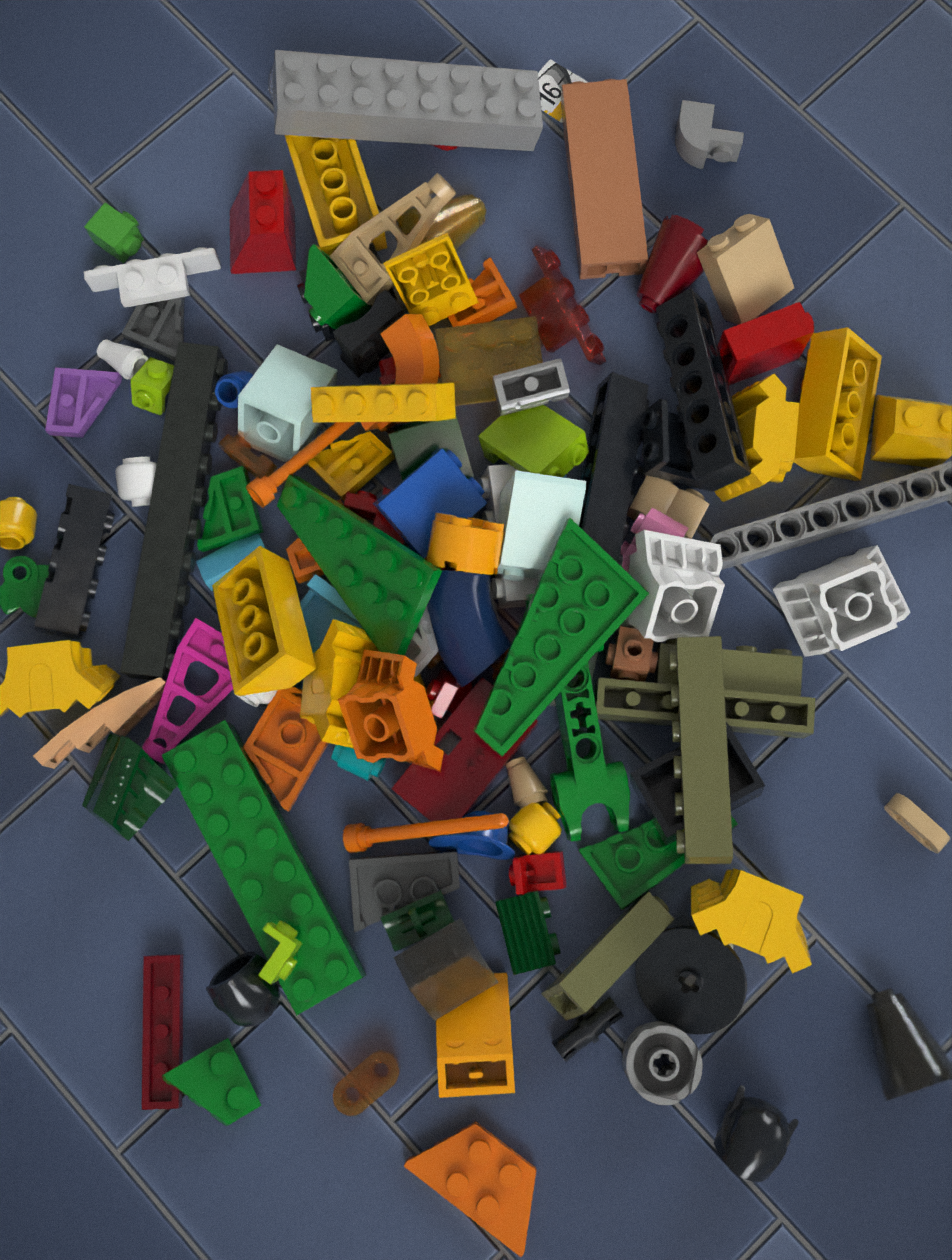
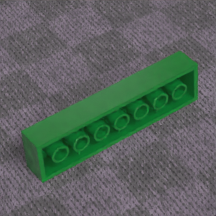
(262, 862)

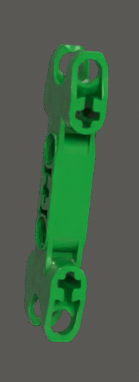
(587, 777)

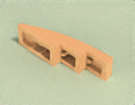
(115, 715)

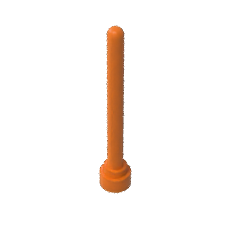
(263, 489)
(359, 837)

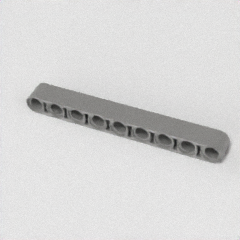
(836, 516)

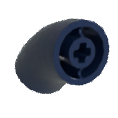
(466, 624)

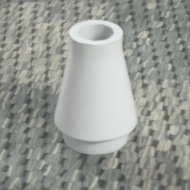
(122, 358)

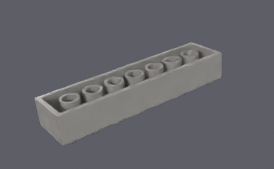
(405, 101)

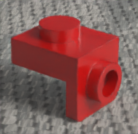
(445, 693)
(538, 872)

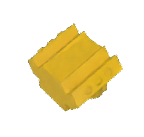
(768, 434)
(336, 673)
(53, 678)
(752, 916)

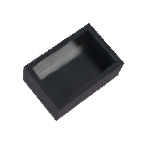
(657, 786)

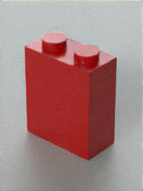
(765, 342)

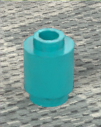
(348, 761)

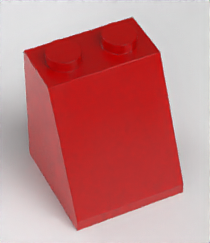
(263, 225)

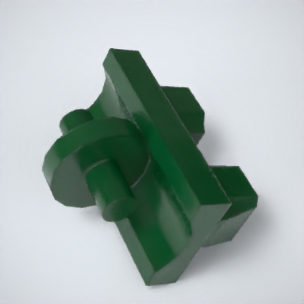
(417, 920)

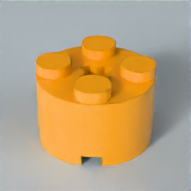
(465, 544)

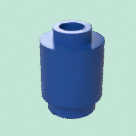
(230, 386)

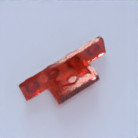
(556, 310)

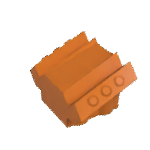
(390, 713)

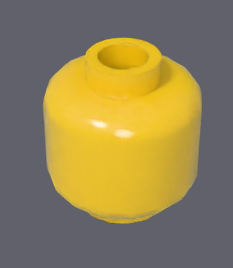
(16, 523)
(535, 828)

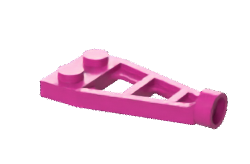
(199, 644)

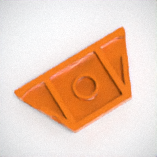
(285, 746)
(482, 1181)

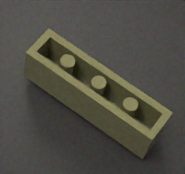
(745, 669)

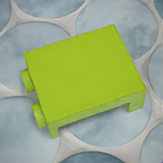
(535, 442)

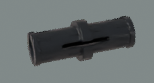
(587, 1029)

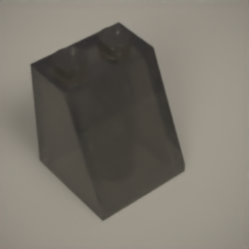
(446, 969)

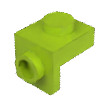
(152, 385)
(282, 960)

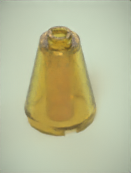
(458, 218)

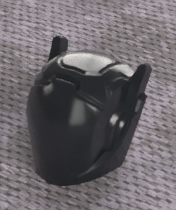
(243, 993)
(753, 1137)

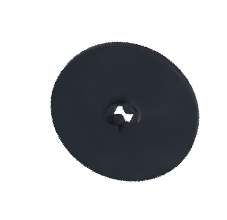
(718, 986)

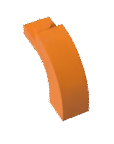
(413, 354)

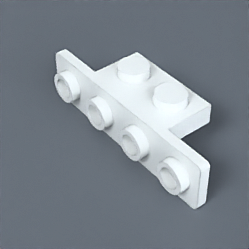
(153, 279)

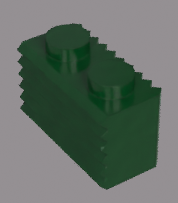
(527, 933)

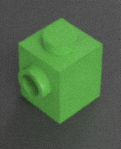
(115, 232)

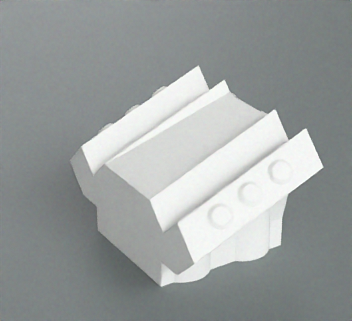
(680, 584)
(842, 602)

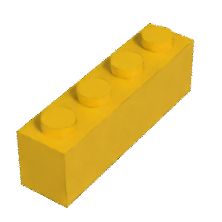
(383, 403)

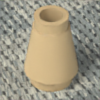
(525, 783)

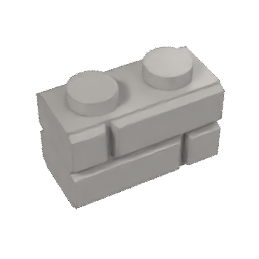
(530, 387)

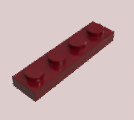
(161, 1029)

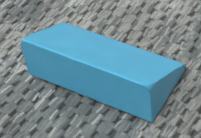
(224, 559)

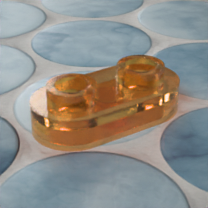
(239, 450)
(367, 1082)

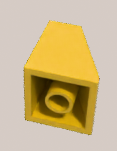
(911, 431)

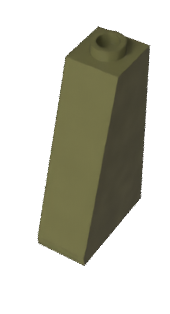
(608, 957)

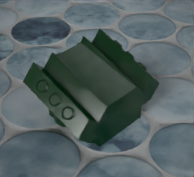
(126, 787)

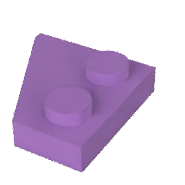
(78, 399)

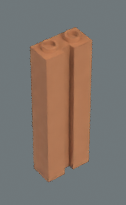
(603, 179)

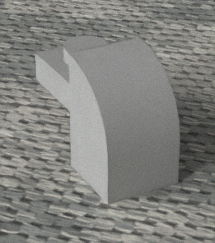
(698, 141)

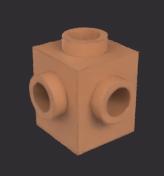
(631, 656)

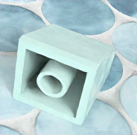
(278, 403)
(533, 517)

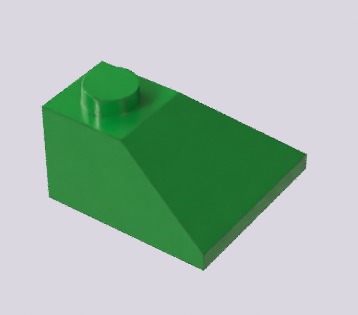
(330, 292)

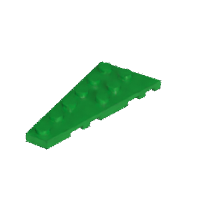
(370, 570)
(567, 621)

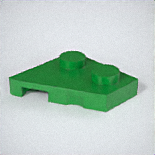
(230, 511)
(216, 1083)

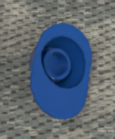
(485, 843)

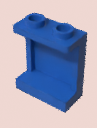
(428, 490)

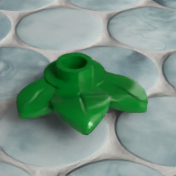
(24, 592)

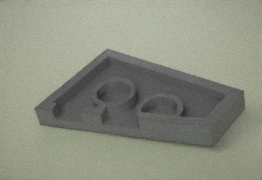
(395, 881)

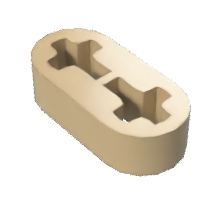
(917, 823)

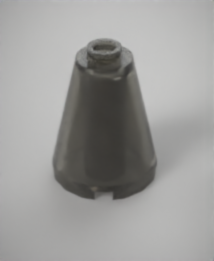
(904, 1047)

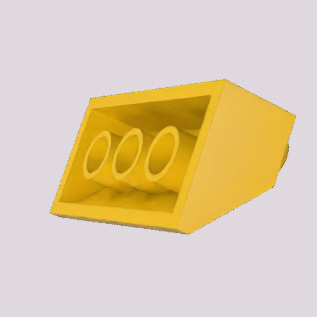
(836, 404)
(263, 625)

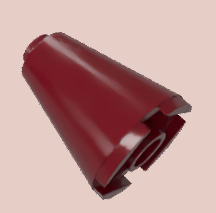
(672, 262)

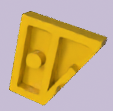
(351, 463)

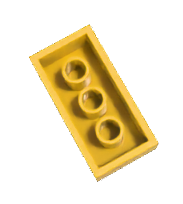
(333, 188)

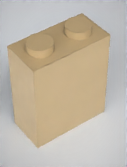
(746, 269)

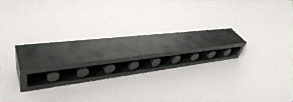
(174, 513)

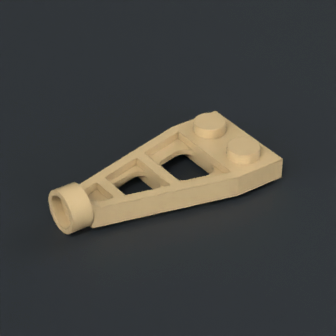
(357, 260)

